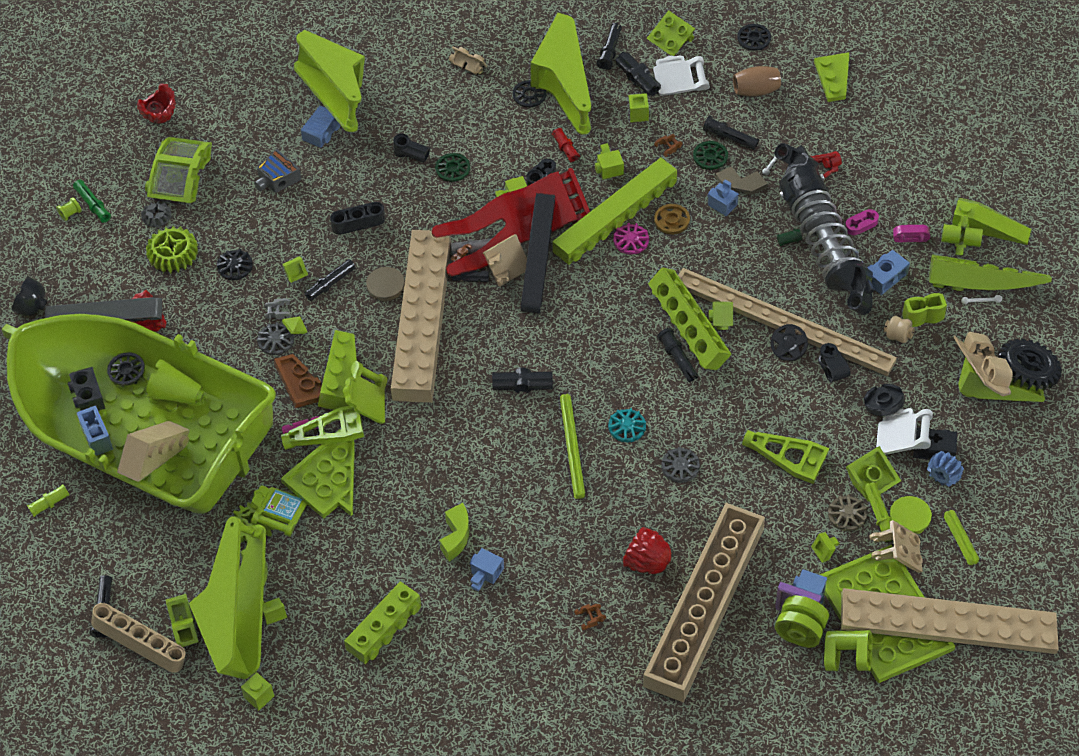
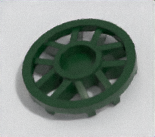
(710, 155)
(452, 167)

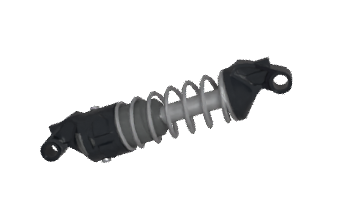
(812, 206)

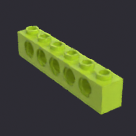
(689, 319)

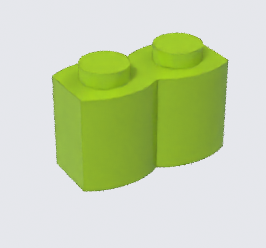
(925, 310)

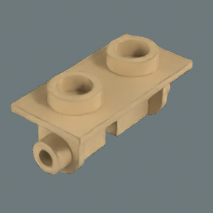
(462, 56)

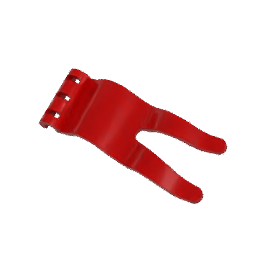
(517, 212)

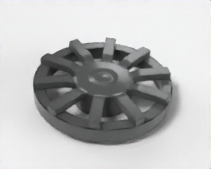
(680, 465)

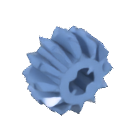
(945, 468)

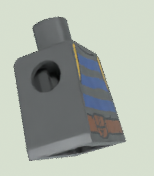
(277, 172)

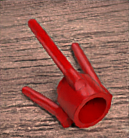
(830, 160)

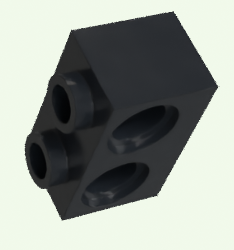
(85, 387)

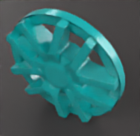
(627, 425)

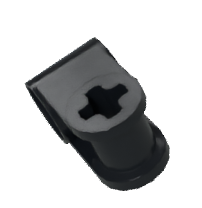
(833, 363)

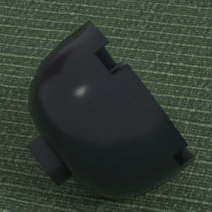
(30, 298)

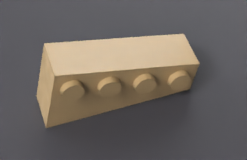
(151, 448)

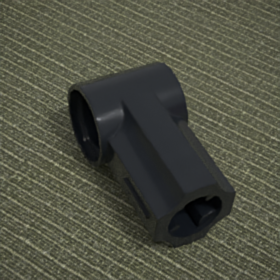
(405, 147)

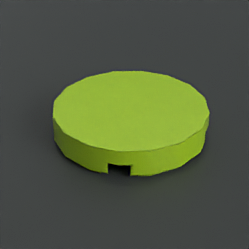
(911, 513)

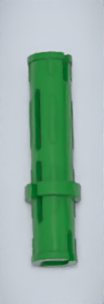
(95, 206)

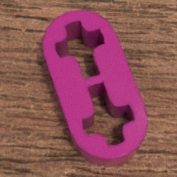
(861, 222)
(911, 233)

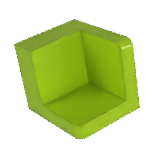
(639, 108)
(273, 611)

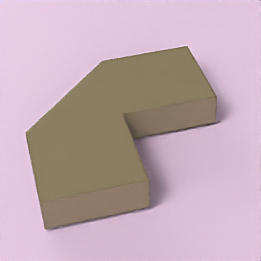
(749, 185)

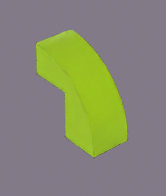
(459, 523)
(182, 620)

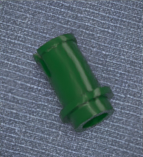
(789, 237)

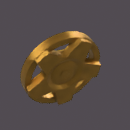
(672, 219)

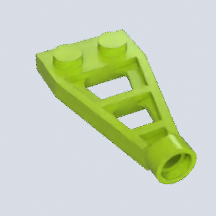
(350, 429)
(810, 463)

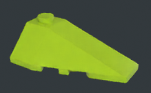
(972, 386)

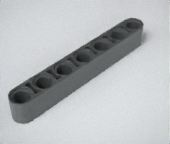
(129, 309)

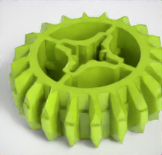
(183, 247)

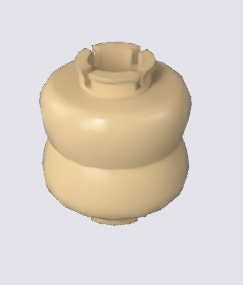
(899, 329)

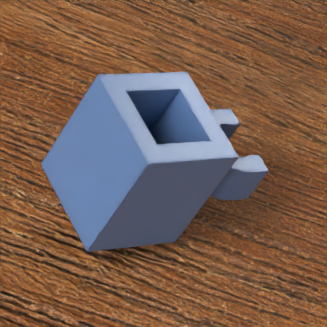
(723, 198)
(485, 567)

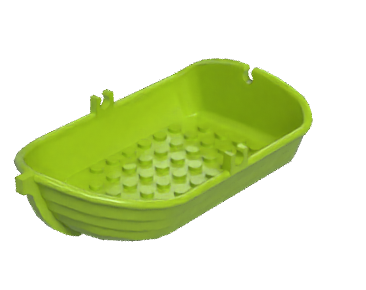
(221, 427)

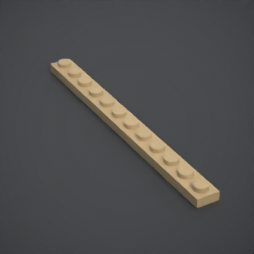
(776, 317)

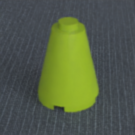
(173, 385)

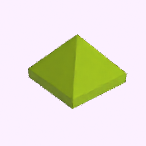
(295, 325)

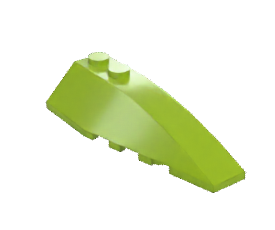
(969, 275)

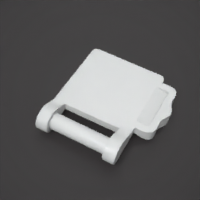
(676, 75)
(899, 430)

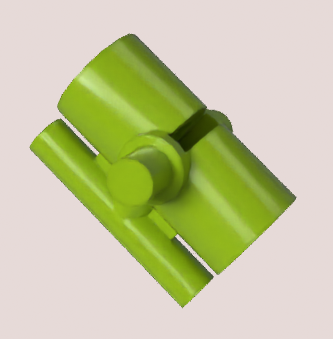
(962, 235)

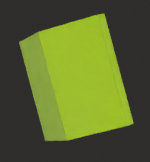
(872, 468)

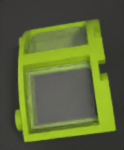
(176, 169)

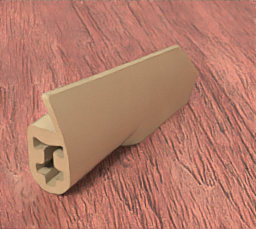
(992, 370)

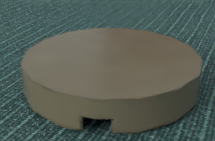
(385, 283)

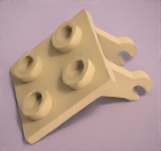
(506, 260)
(905, 548)

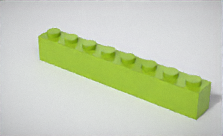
(615, 211)

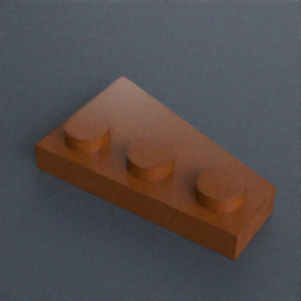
(297, 380)

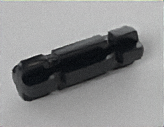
(472, 276)

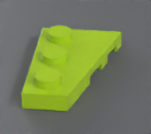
(833, 75)

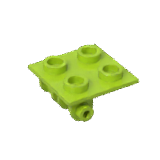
(671, 33)

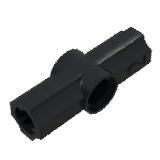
(638, 73)
(522, 380)

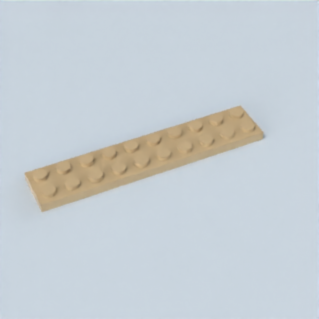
(949, 621)

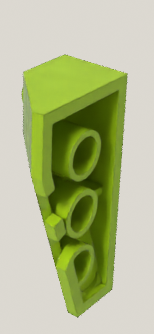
(992, 222)

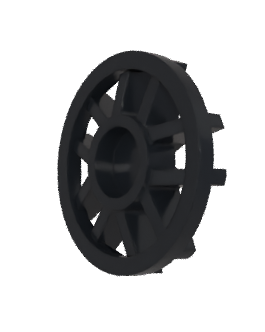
(754, 37)
(529, 98)
(234, 264)
(126, 369)

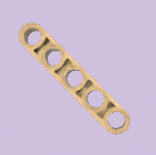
(132, 629)

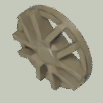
(847, 513)

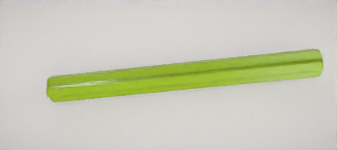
(572, 446)

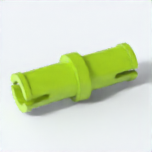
(48, 500)

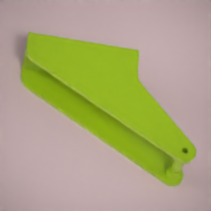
(561, 71)
(332, 75)
(232, 603)

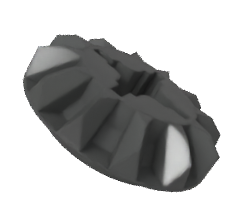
(160, 219)

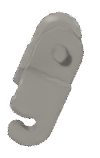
(276, 304)

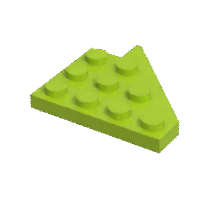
(325, 478)

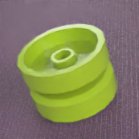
(802, 621)

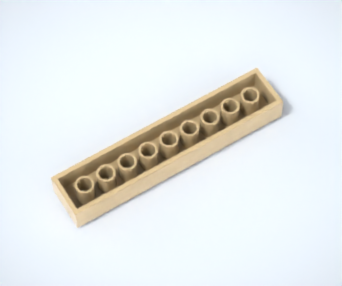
(421, 318)
(703, 603)

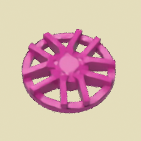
(631, 238)

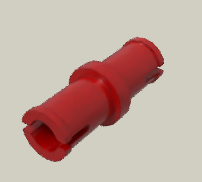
(565, 145)

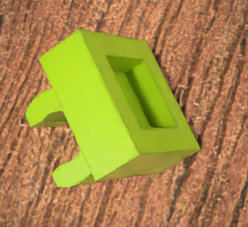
(295, 269)
(824, 546)

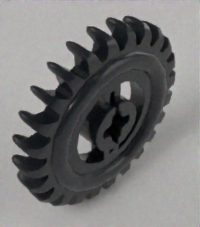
(1029, 368)

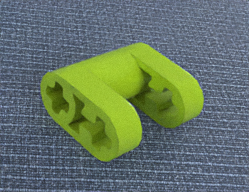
(848, 640)

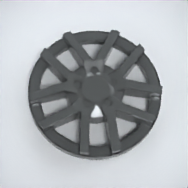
(275, 339)

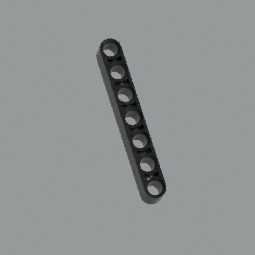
(538, 253)

